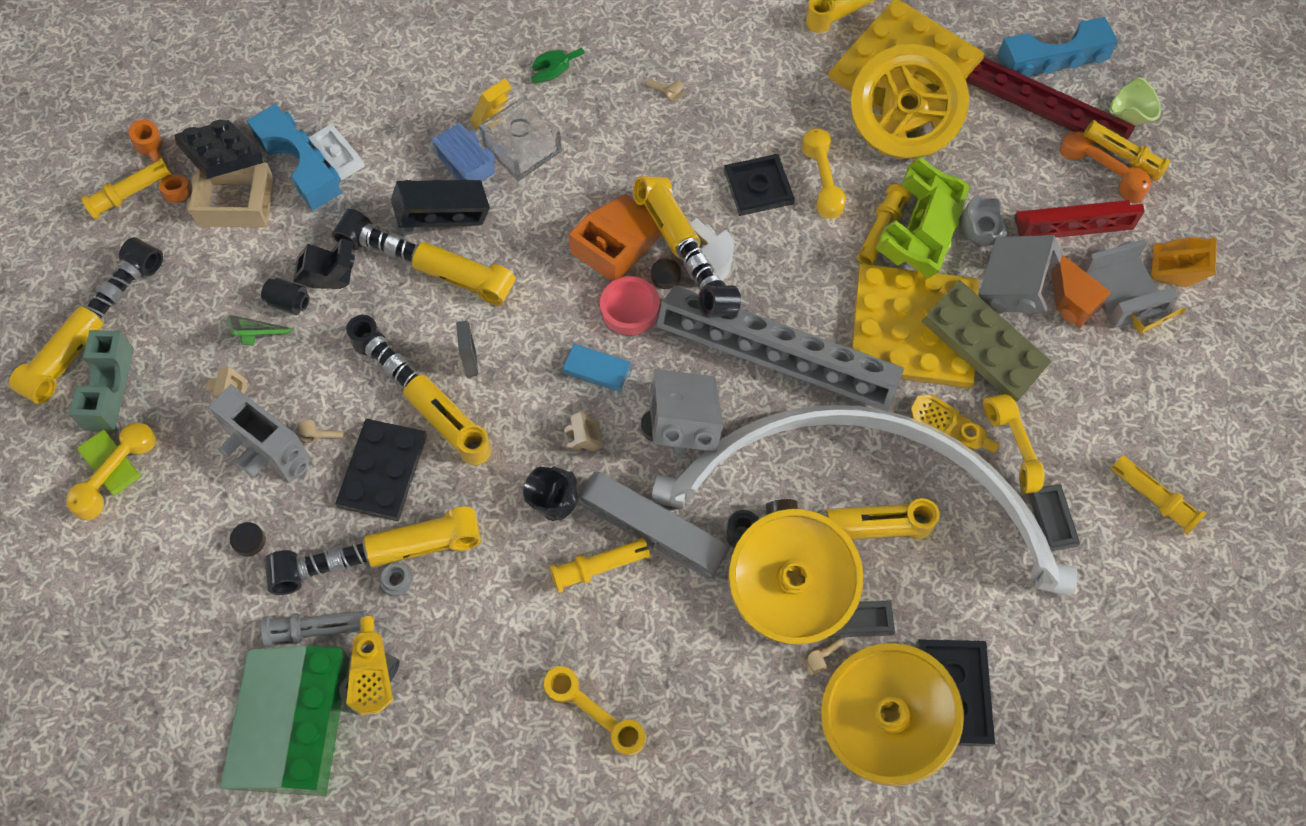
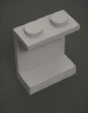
(1018, 273)
(1129, 284)

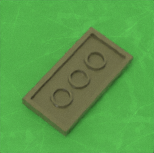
(986, 341)

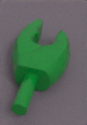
(555, 61)

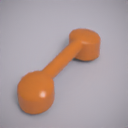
(148, 142)
(1134, 181)

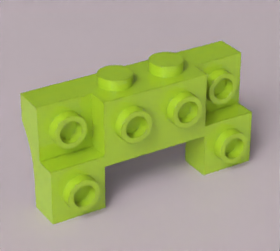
(932, 220)

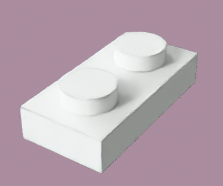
(336, 151)

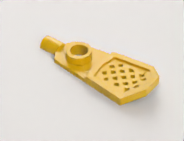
(954, 425)
(368, 665)

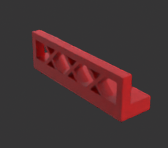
(1079, 219)

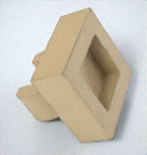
(224, 378)
(585, 431)

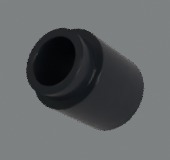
(285, 295)

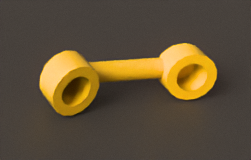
(831, 198)
(1003, 411)
(84, 498)
(564, 686)

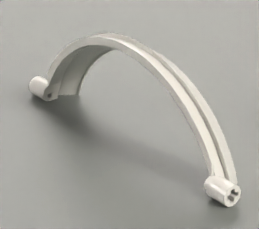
(1048, 574)

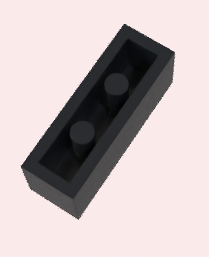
(439, 203)

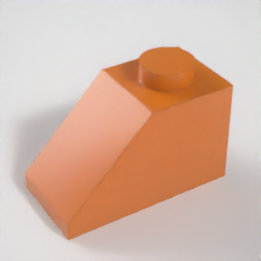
(1076, 292)

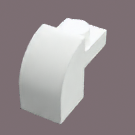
(716, 248)

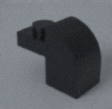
(325, 268)

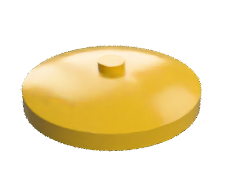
(795, 576)
(892, 714)

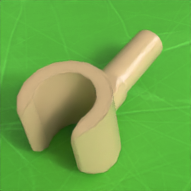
(672, 92)
(309, 433)
(815, 661)

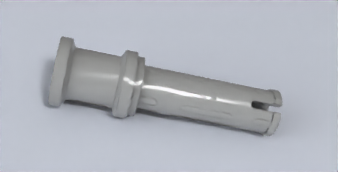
(297, 631)

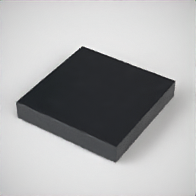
(759, 184)

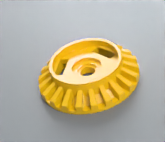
(894, 73)

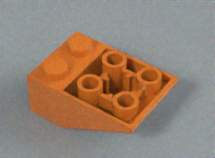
(614, 237)

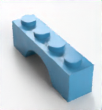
(1029, 56)
(312, 178)

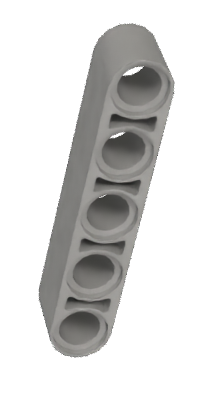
(653, 523)

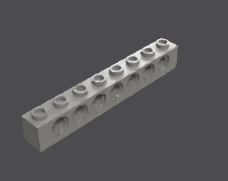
(783, 349)

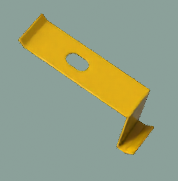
(1141, 329)

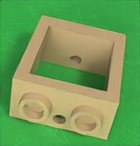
(252, 216)

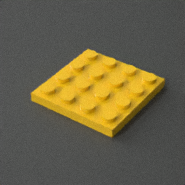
(898, 26)
(890, 325)

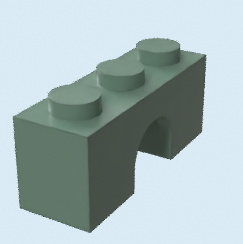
(109, 363)

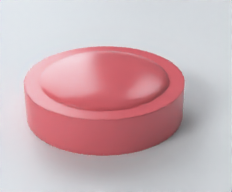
(629, 305)

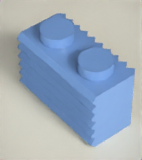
(463, 155)

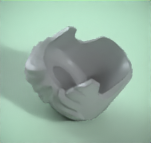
(982, 221)

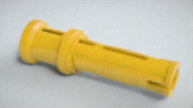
(1141, 155)
(114, 194)
(886, 213)
(1170, 503)
(584, 568)

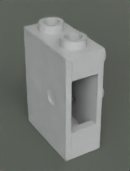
(685, 411)
(259, 432)

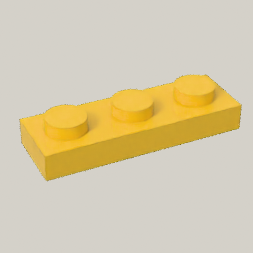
(491, 102)

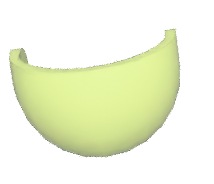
(1136, 103)

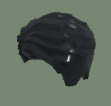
(551, 492)

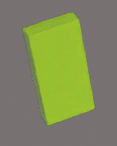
(97, 450)

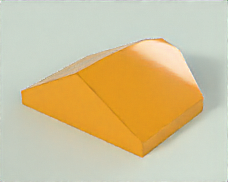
(1184, 260)

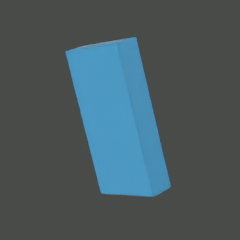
(597, 367)

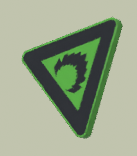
(249, 328)

